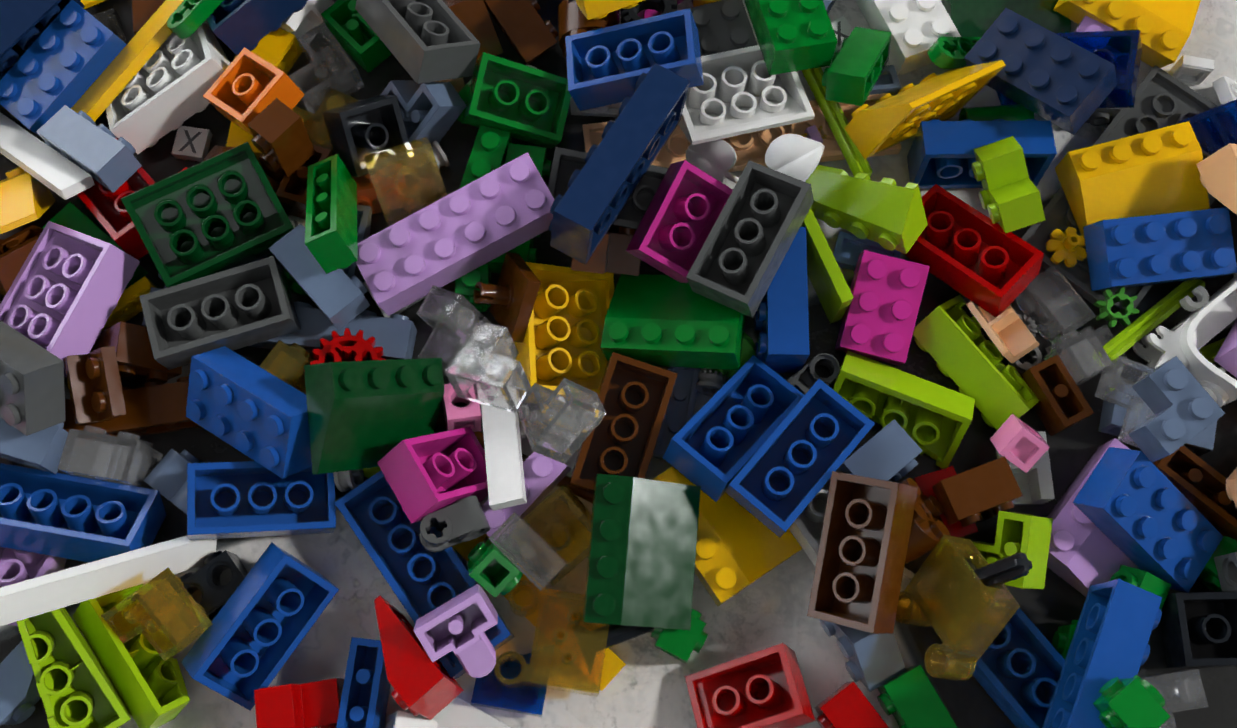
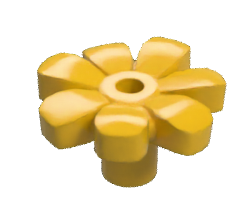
(1067, 247)

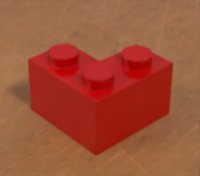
(299, 705)

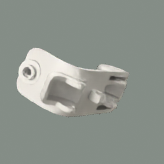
(1186, 338)

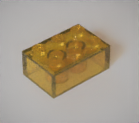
(405, 179)

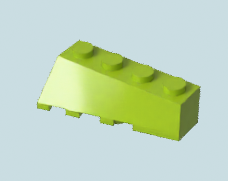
(869, 208)
(973, 363)
(925, 410)
(69, 674)
(145, 682)

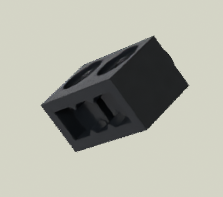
(208, 581)

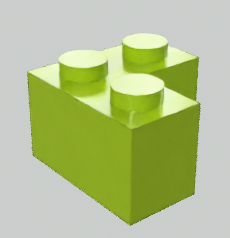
(1006, 185)
(1021, 535)

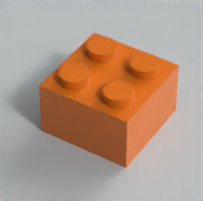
(249, 88)

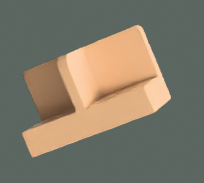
(1006, 332)

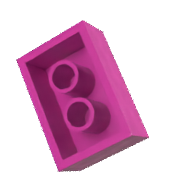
(679, 220)
(883, 307)
(436, 471)

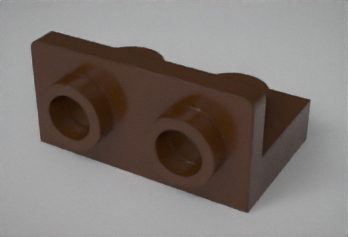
(95, 386)

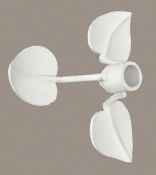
(786, 154)

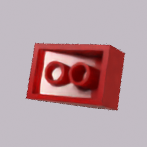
(417, 682)
(751, 692)

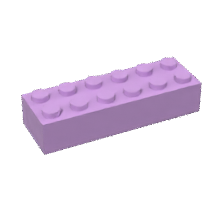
(455, 234)

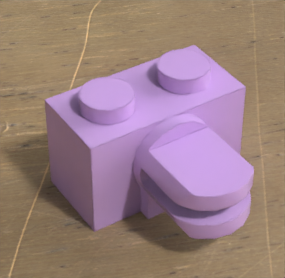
(461, 628)

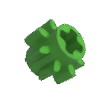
(1122, 315)

